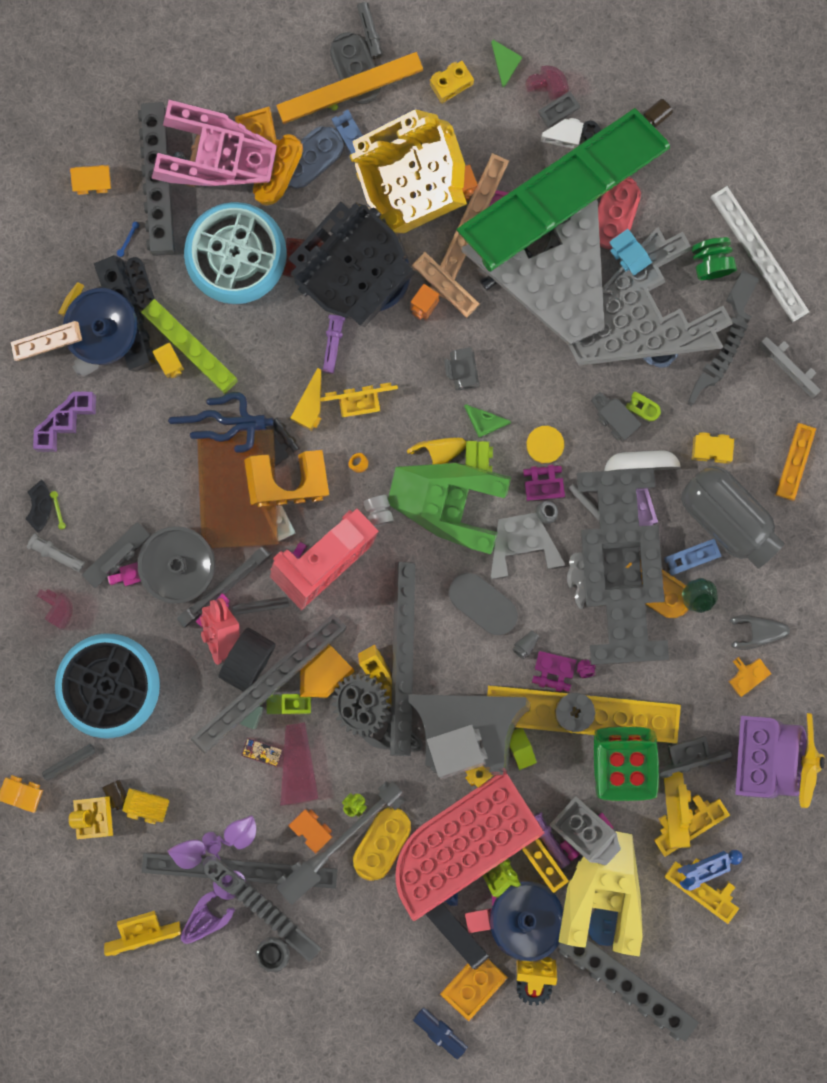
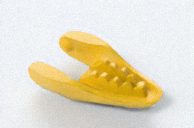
(441, 450)

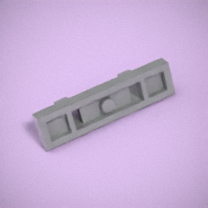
(777, 355)

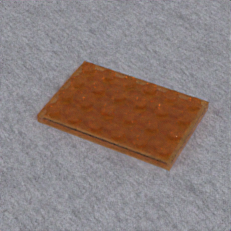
(224, 493)

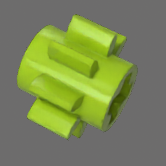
(354, 805)

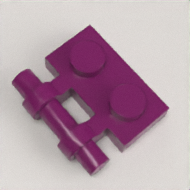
(544, 489)
(554, 665)

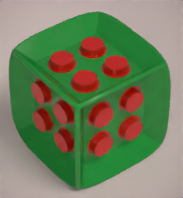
(626, 763)

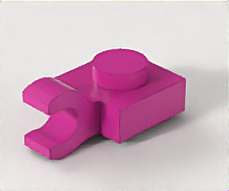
(128, 575)

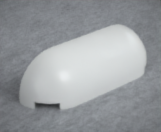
(643, 459)

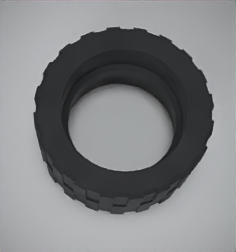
(246, 659)

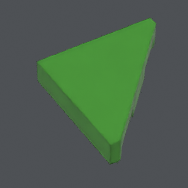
(506, 61)
(484, 421)

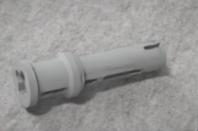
(47, 549)

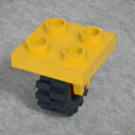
(536, 979)

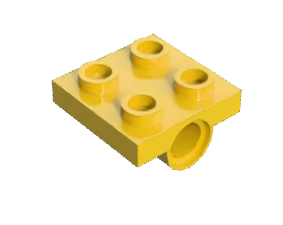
(91, 818)

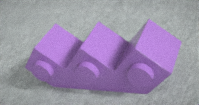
(63, 420)

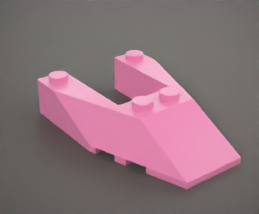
(224, 154)

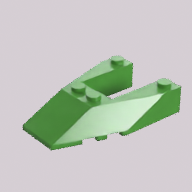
(437, 498)

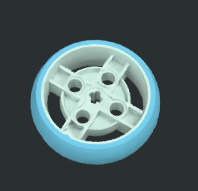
(219, 261)

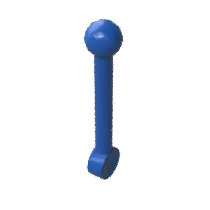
(120, 252)

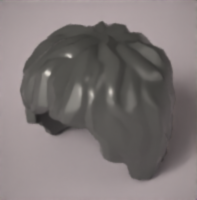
(272, 954)

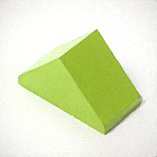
(522, 749)

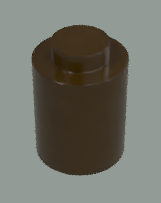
(658, 112)
(116, 793)

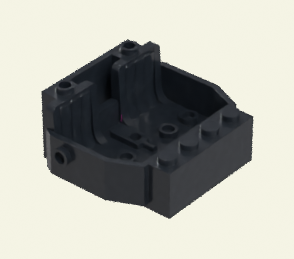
(333, 281)

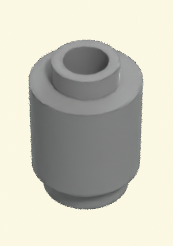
(83, 368)

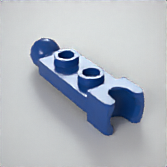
(708, 868)

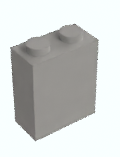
(457, 751)

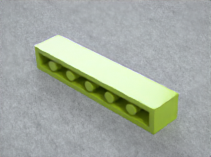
(189, 346)

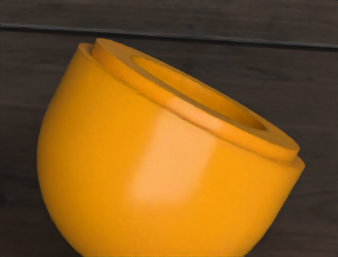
(362, 466)

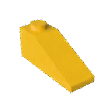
(309, 406)
(375, 665)

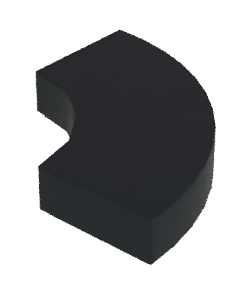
(41, 506)

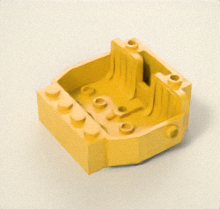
(389, 173)

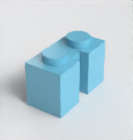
(630, 252)

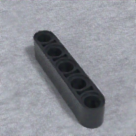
(458, 936)

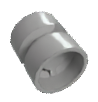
(378, 510)

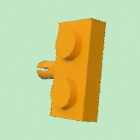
(748, 675)

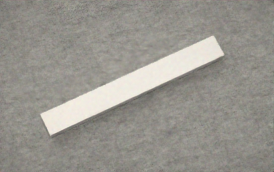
(759, 254)

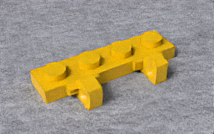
(704, 817)
(714, 900)

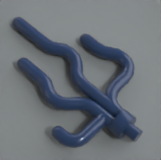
(243, 423)

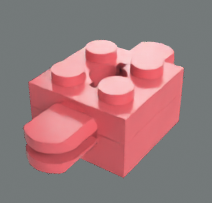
(219, 629)

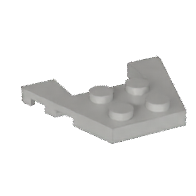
(519, 536)

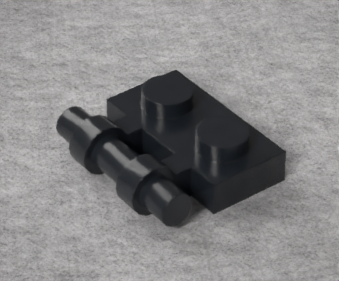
(280, 453)

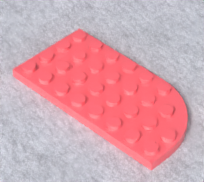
(463, 844)

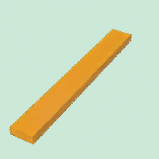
(349, 87)

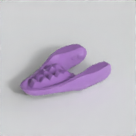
(203, 921)

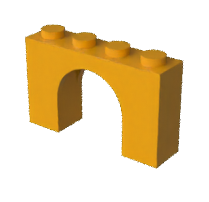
(265, 491)

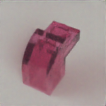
(551, 78)
(61, 608)

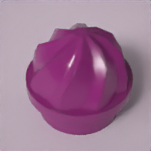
(585, 669)

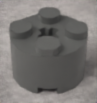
(564, 707)

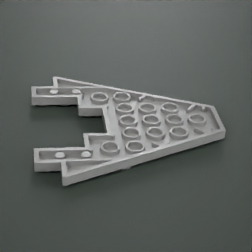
(562, 283)
(634, 322)

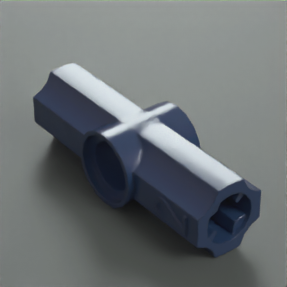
(440, 1033)

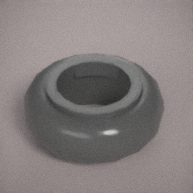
(541, 514)

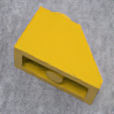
(168, 361)

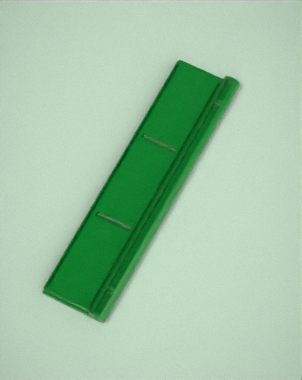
(563, 189)

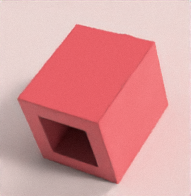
(478, 920)

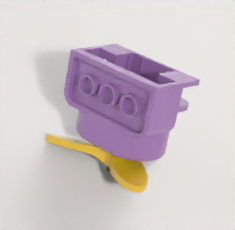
(777, 759)

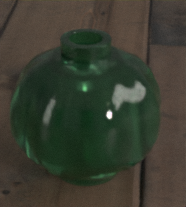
(700, 595)

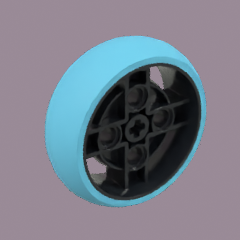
(101, 669)

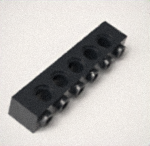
(105, 270)

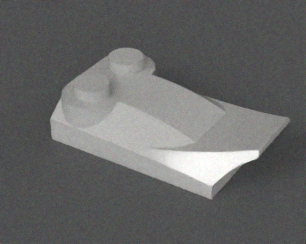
(586, 832)

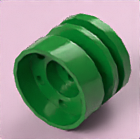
(713, 255)

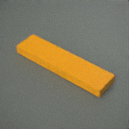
(795, 462)

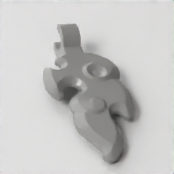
(576, 577)

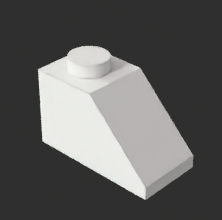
(564, 134)

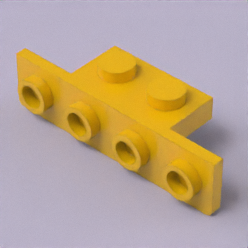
(359, 402)
(677, 810)
(139, 932)

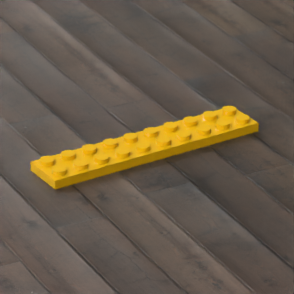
(608, 713)

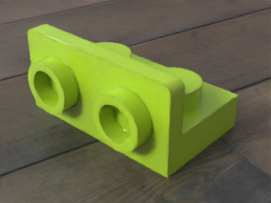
(501, 878)

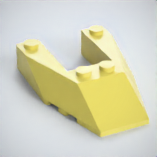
(607, 888)

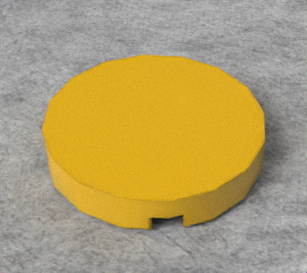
(545, 444)

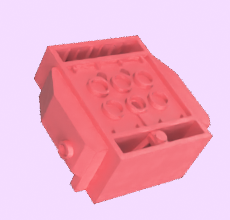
(324, 562)

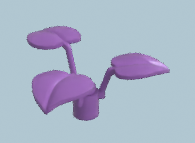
(189, 853)

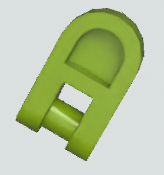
(649, 411)

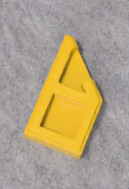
(76, 291)

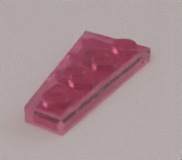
(298, 770)

